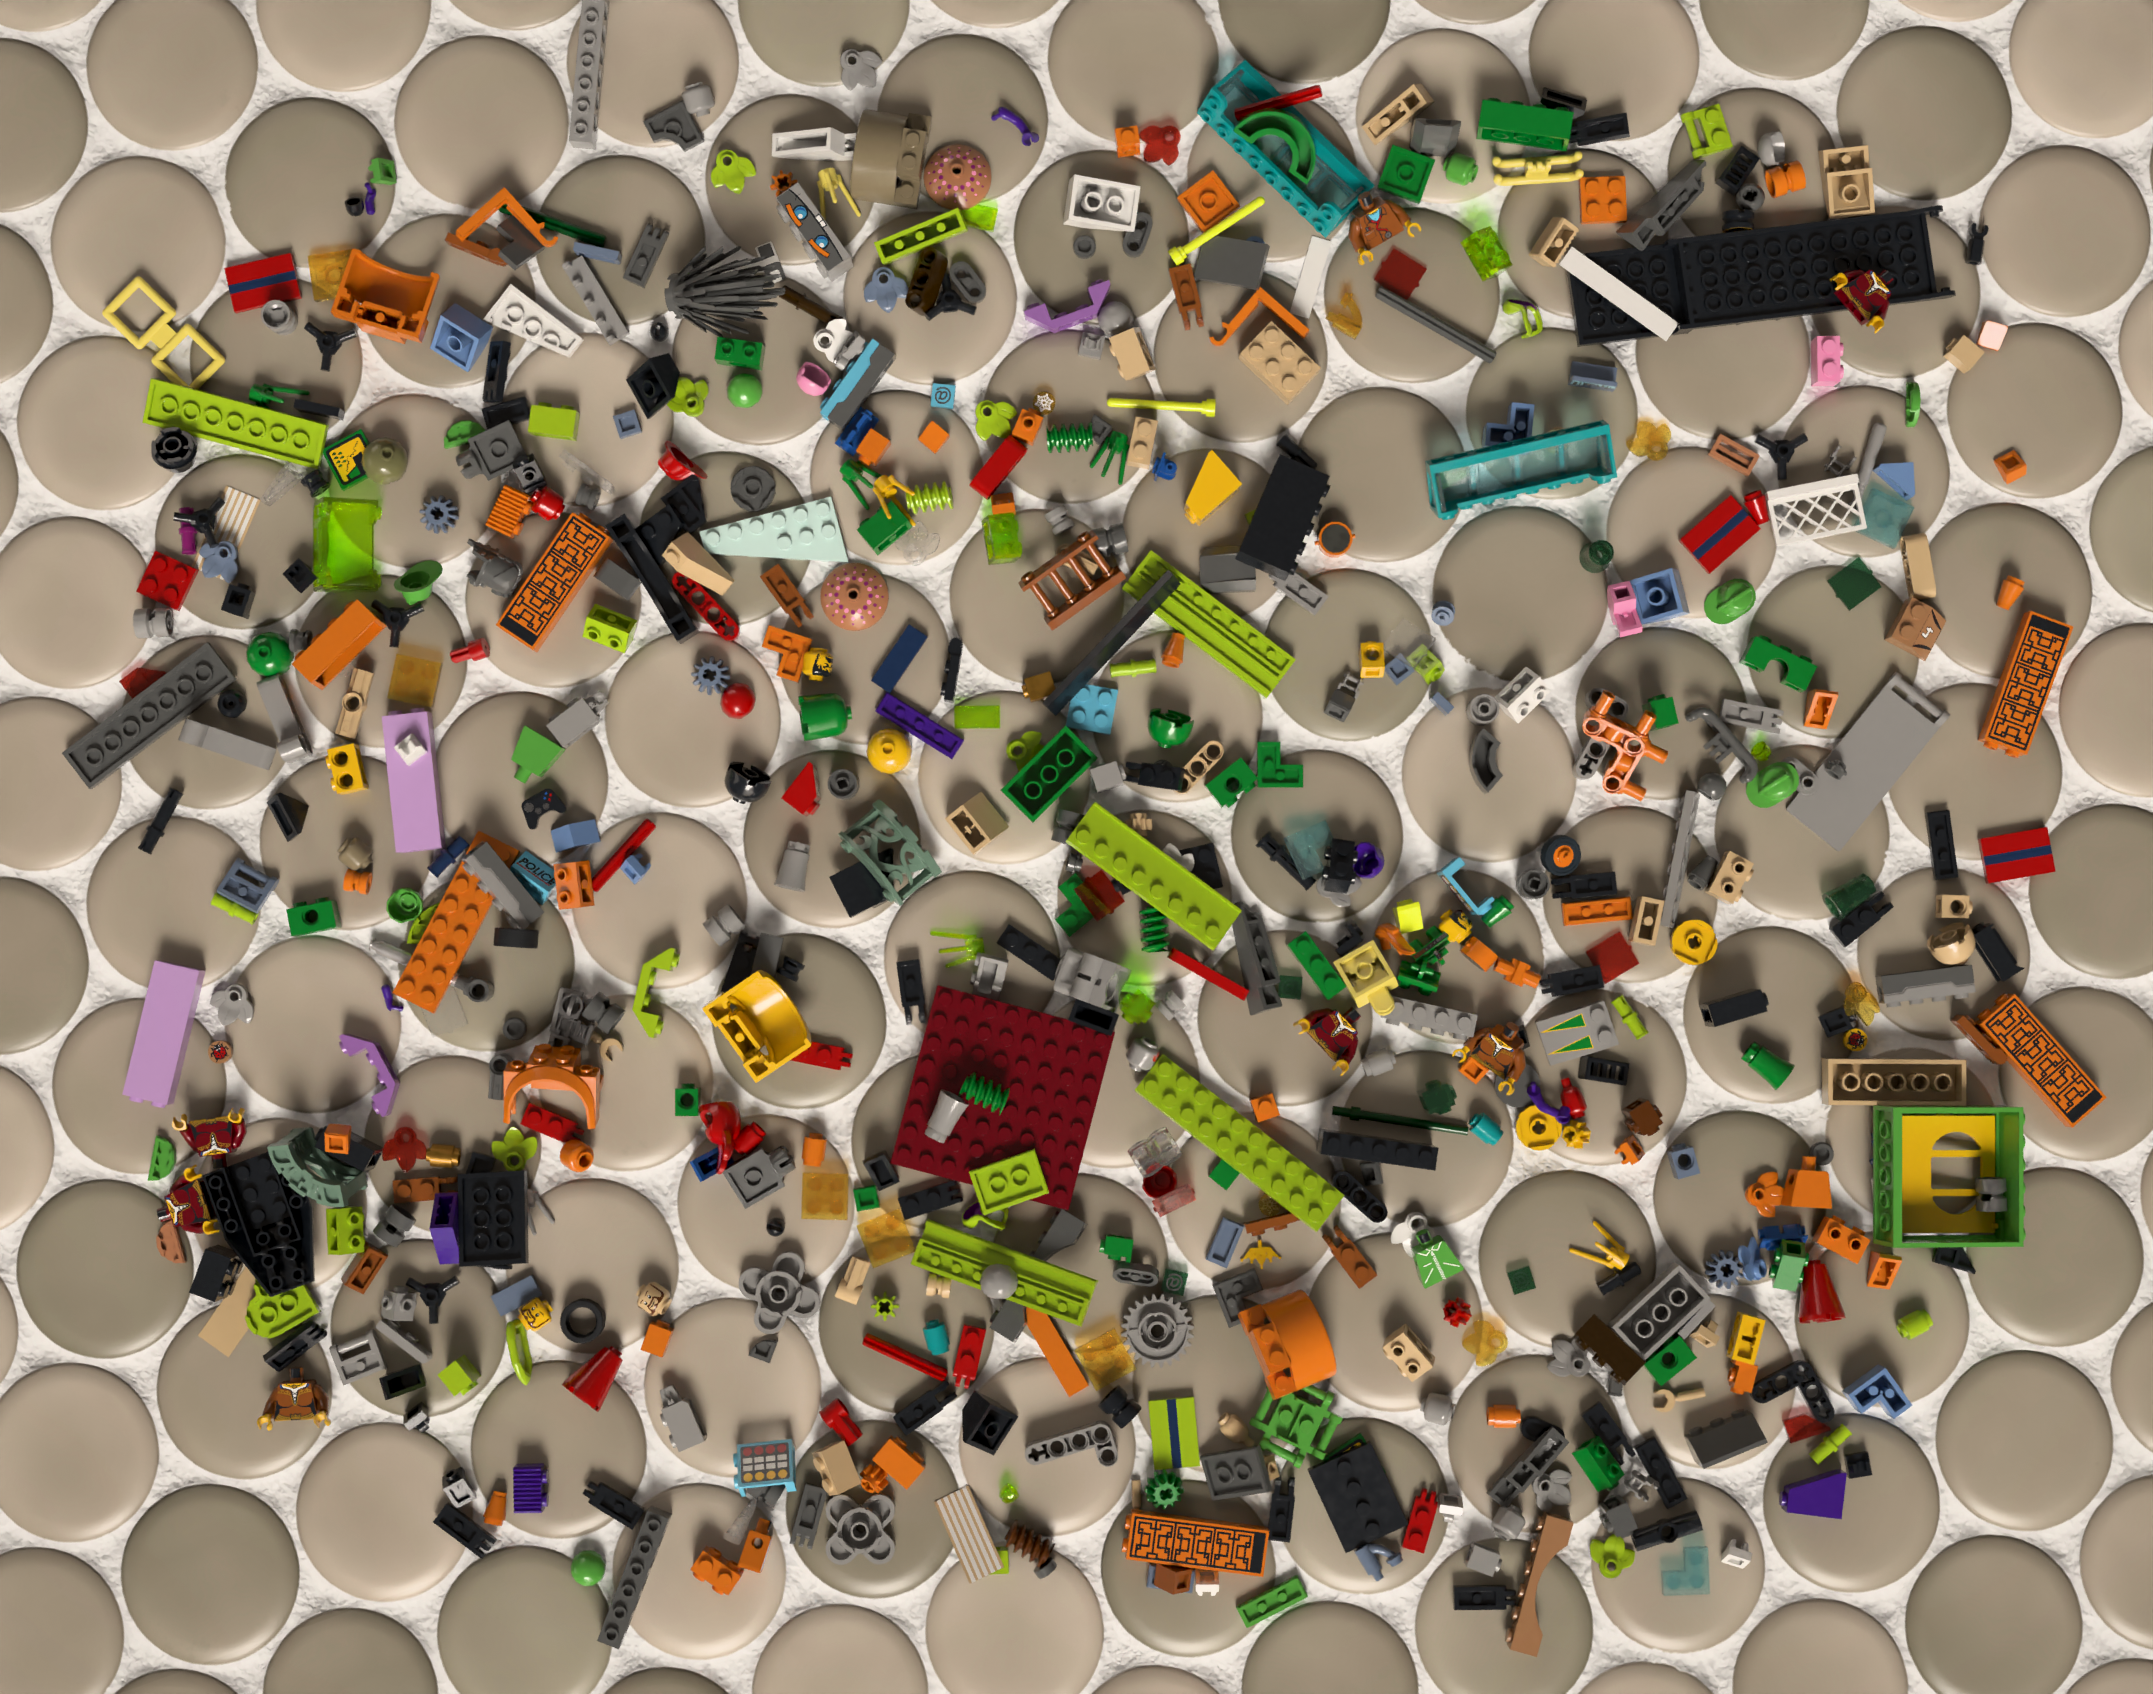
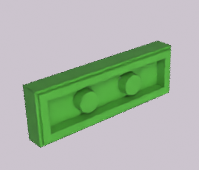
(1271, 1601)

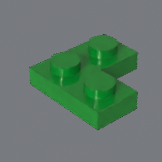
(1271, 773)
(1077, 914)

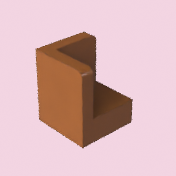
(1172, 1578)

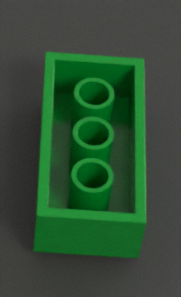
(1525, 124)
(1049, 773)

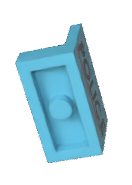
(534, 876)

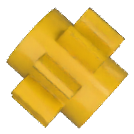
(1576, 1134)

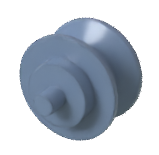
(1443, 613)

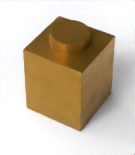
(1038, 686)

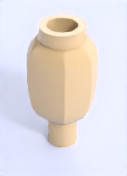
(1235, 1429)

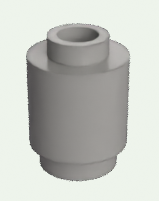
(1378, 1062)

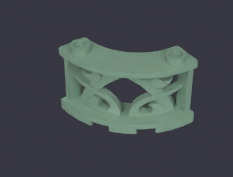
(888, 820)
(338, 1180)

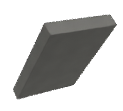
(1232, 262)
(1236, 1473)

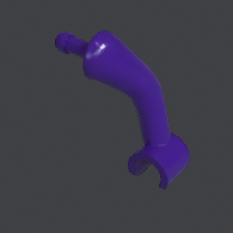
(1008, 115)
(1561, 1115)

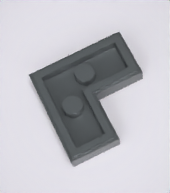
(522, 244)
(1232, 1290)

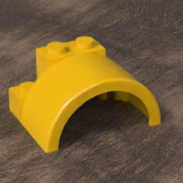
(761, 1018)

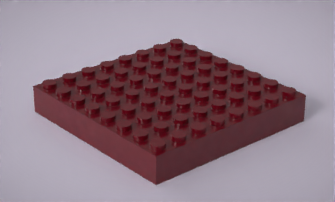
(1052, 1082)

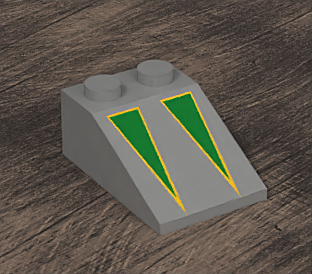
(1577, 1032)

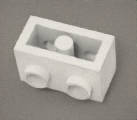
(1522, 695)

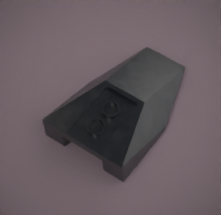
(265, 1222)

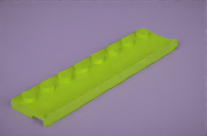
(1213, 627)
(1153, 876)
(1039, 1285)

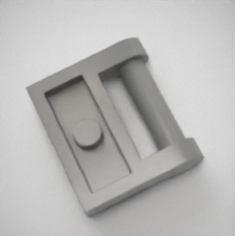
(361, 1364)

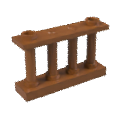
(1092, 589)

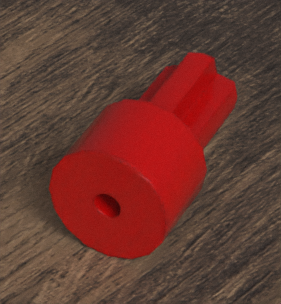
(476, 650)

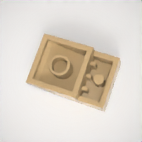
(1847, 181)

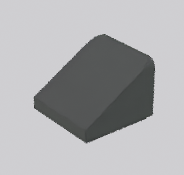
(1339, 705)

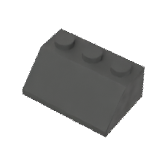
(1725, 1438)

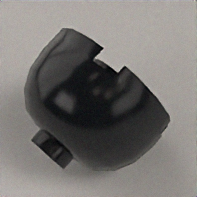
(746, 784)

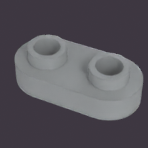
(1804, 773)

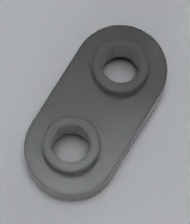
(1139, 236)
(967, 283)
(1135, 1274)

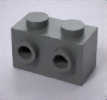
(1617, 1517)

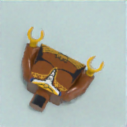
(1498, 1051)
(296, 1401)

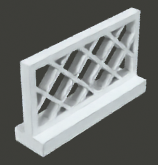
(1813, 490)

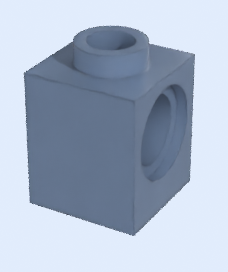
(1687, 1170)

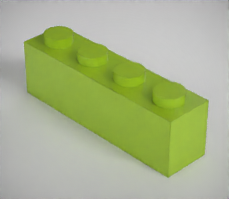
(921, 236)

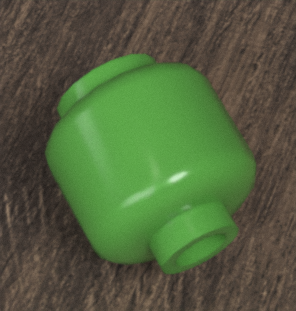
(1460, 169)

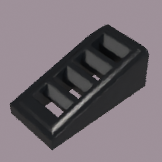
(1727, 184)
(1589, 1066)

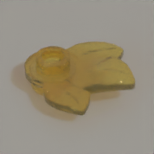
(1649, 437)
(1860, 1002)
(1481, 1343)

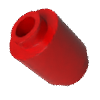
(749, 1138)

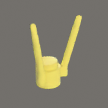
(828, 180)

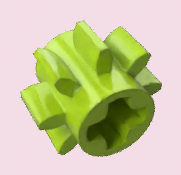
(884, 1299)

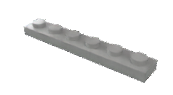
(1680, 849)

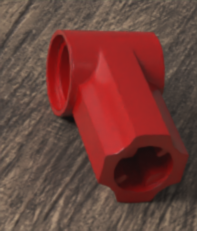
(838, 1418)

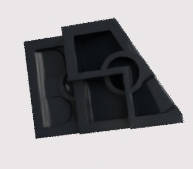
(859, 888)

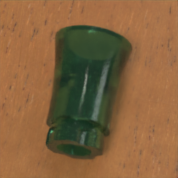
(1590, 560)
(1848, 896)

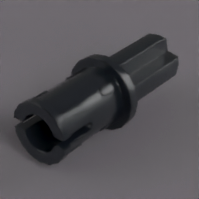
(1295, 452)
(1619, 1278)

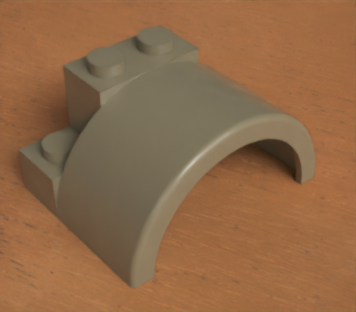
(889, 151)

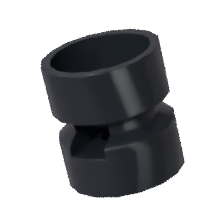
(1122, 1408)

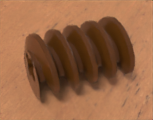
(1028, 1543)

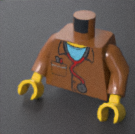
(1375, 223)

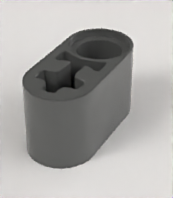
(617, 579)

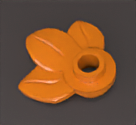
(1769, 1194)

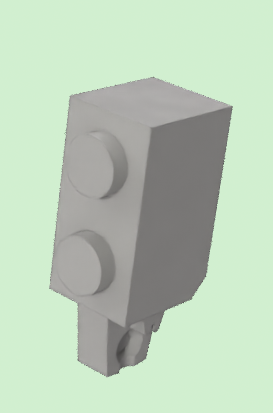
(577, 719)
(681, 1419)

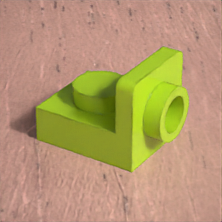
(1430, 668)

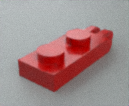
(824, 1056)
(550, 1123)
(968, 1354)
(1420, 1522)

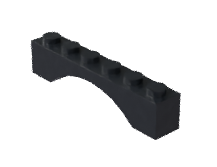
(652, 578)

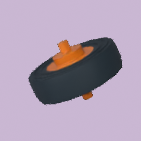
(1560, 855)

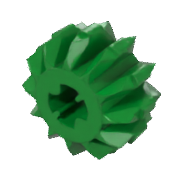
(1164, 1489)

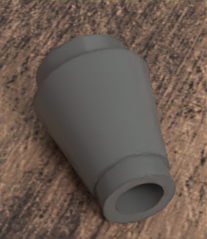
(1702, 873)

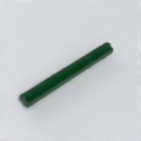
(563, 227)

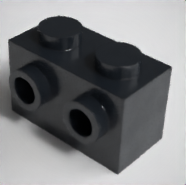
(1339, 867)

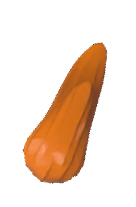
(1387, 934)

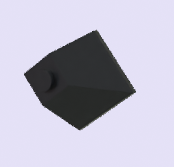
(654, 383)
(985, 1422)

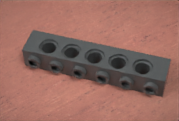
(634, 1577)

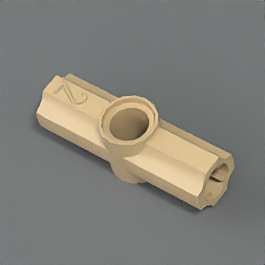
(351, 718)

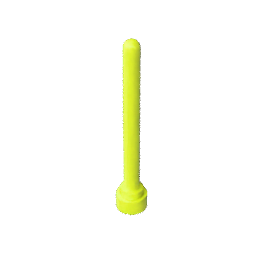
(1180, 253)
(1206, 407)

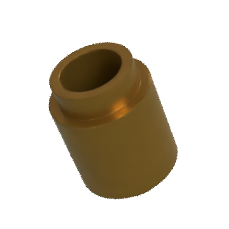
(443, 1155)

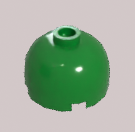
(269, 654)
(1169, 727)

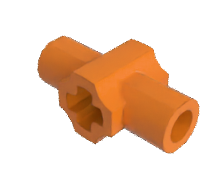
(1517, 972)

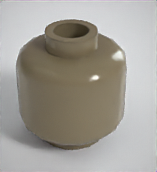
(355, 853)

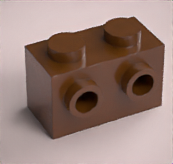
(1642, 1117)

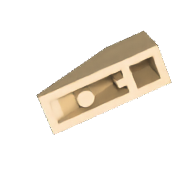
(1398, 113)
(697, 564)

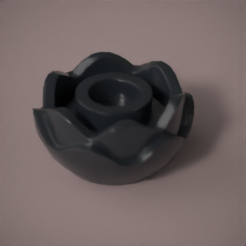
(239, 703)

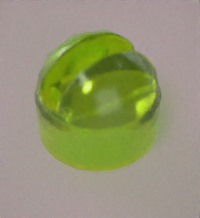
(1761, 751)
(1008, 1493)

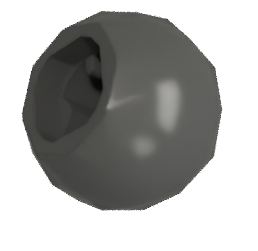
(1750, 197)
(1712, 786)

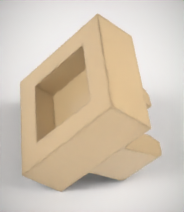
(1706, 1334)

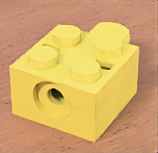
(1370, 983)

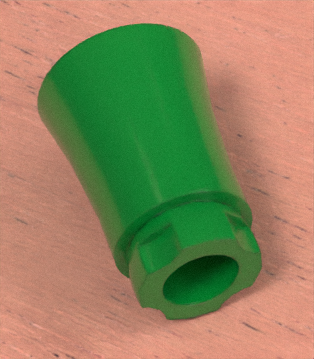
(1767, 1064)

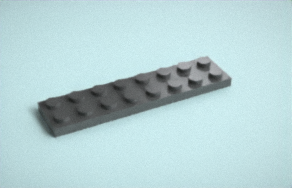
(149, 715)

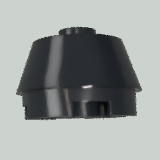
(174, 450)

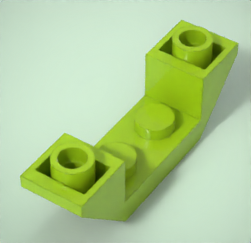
(652, 1022)

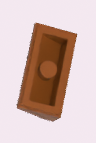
(364, 1268)

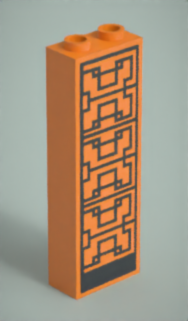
(555, 581)
(2025, 684)
(2040, 1059)
(1196, 1542)

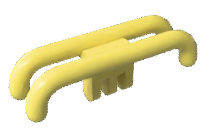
(1537, 169)

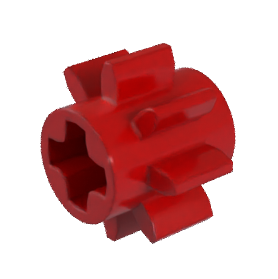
(1457, 1312)

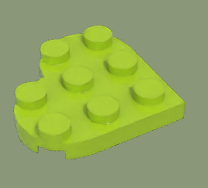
(280, 1313)

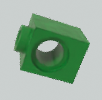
(680, 1108)

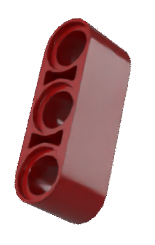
(998, 467)

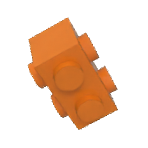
(573, 885)
(1841, 1238)
(716, 1570)

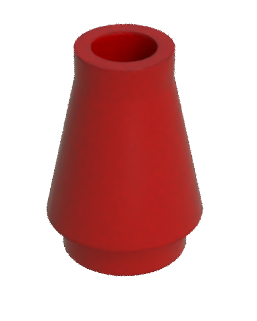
(1757, 506)

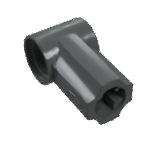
(496, 1082)

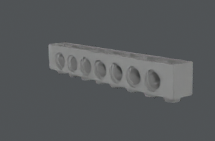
(589, 74)

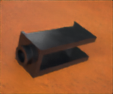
(1994, 952)

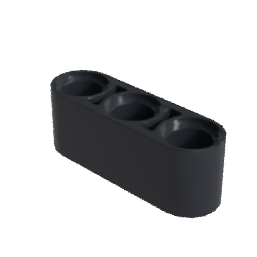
(1369, 1200)

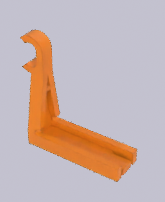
(493, 205)
(1262, 296)

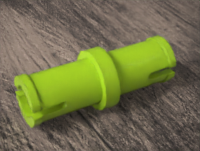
(1132, 668)
(233, 908)
(1629, 1017)
(1830, 1444)

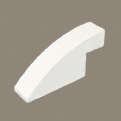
(814, 144)

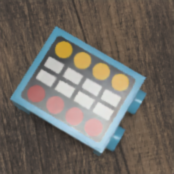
(1446, 875)
(765, 1465)

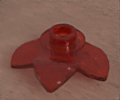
(1158, 146)
(402, 1151)

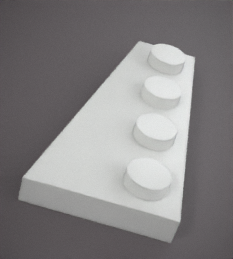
(528, 320)

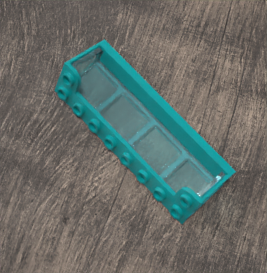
(1335, 180)
(1520, 467)

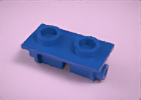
(856, 430)
(1164, 468)
(1772, 1236)

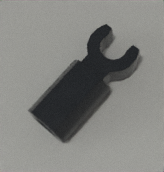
(1976, 245)

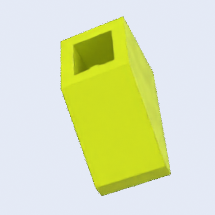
(1408, 916)

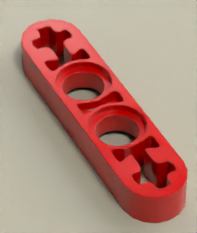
(704, 607)
(1208, 974)

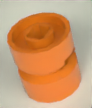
(1781, 180)

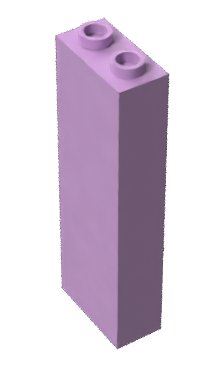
(415, 787)
(163, 1033)

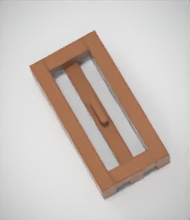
(1721, 438)

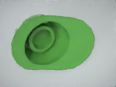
(418, 581)
(1729, 601)
(1772, 785)

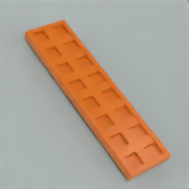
(449, 933)

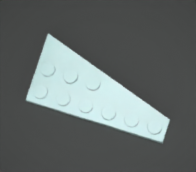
(792, 533)

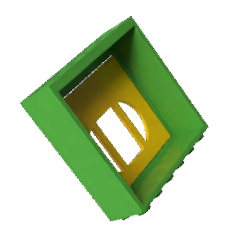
(1904, 1176)

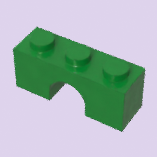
(1797, 669)
(1316, 965)

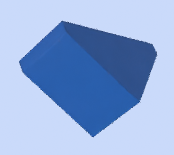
(706, 1164)

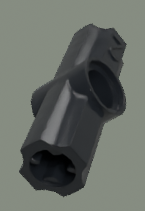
(1680, 1527)

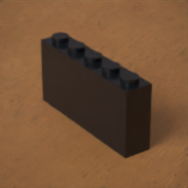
(1283, 518)
(1377, 1149)

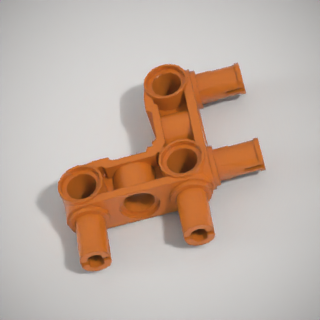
(1618, 735)

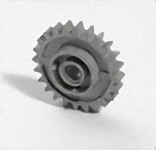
(1153, 1313)

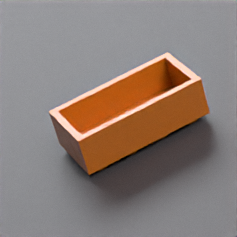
(338, 644)

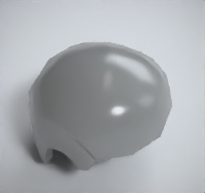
(1771, 149)
(1115, 318)
(998, 1281)

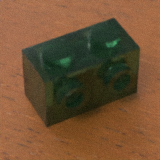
(1437, 1097)

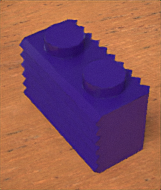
(529, 1488)

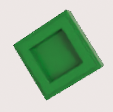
(866, 1198)

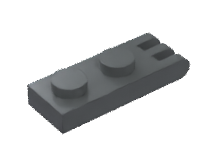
(645, 256)
(809, 1514)

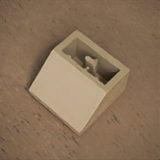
(977, 823)

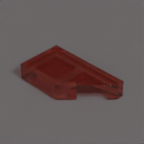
(139, 680)
(1803, 1427)

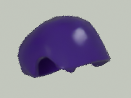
(1369, 860)

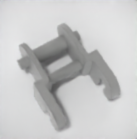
(1833, 459)
(1354, 679)
(1644, 1480)

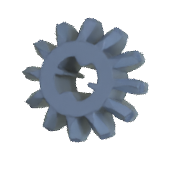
(442, 523)
(707, 683)
(1717, 1275)

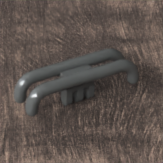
(1725, 742)

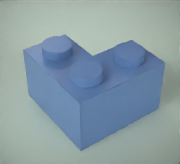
(1518, 425)
(1878, 1387)

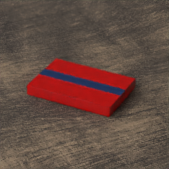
(261, 281)
(1719, 534)
(2016, 855)

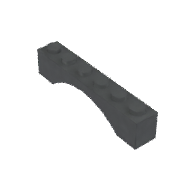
(1063, 1233)

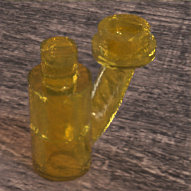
(1348, 326)

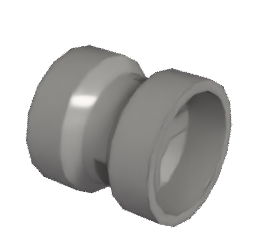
(1059, 520)
(1170, 1005)

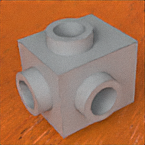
(398, 1304)

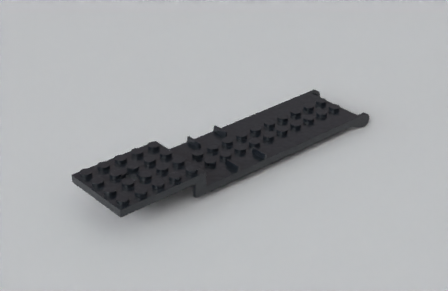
(1758, 274)

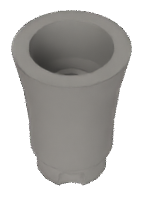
(793, 867)
(945, 1115)

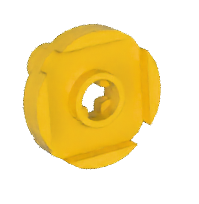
(1681, 947)
(1529, 1137)

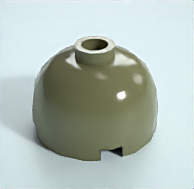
(384, 460)

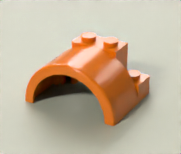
(384, 299)
(1291, 1340)

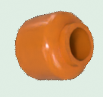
(576, 1155)

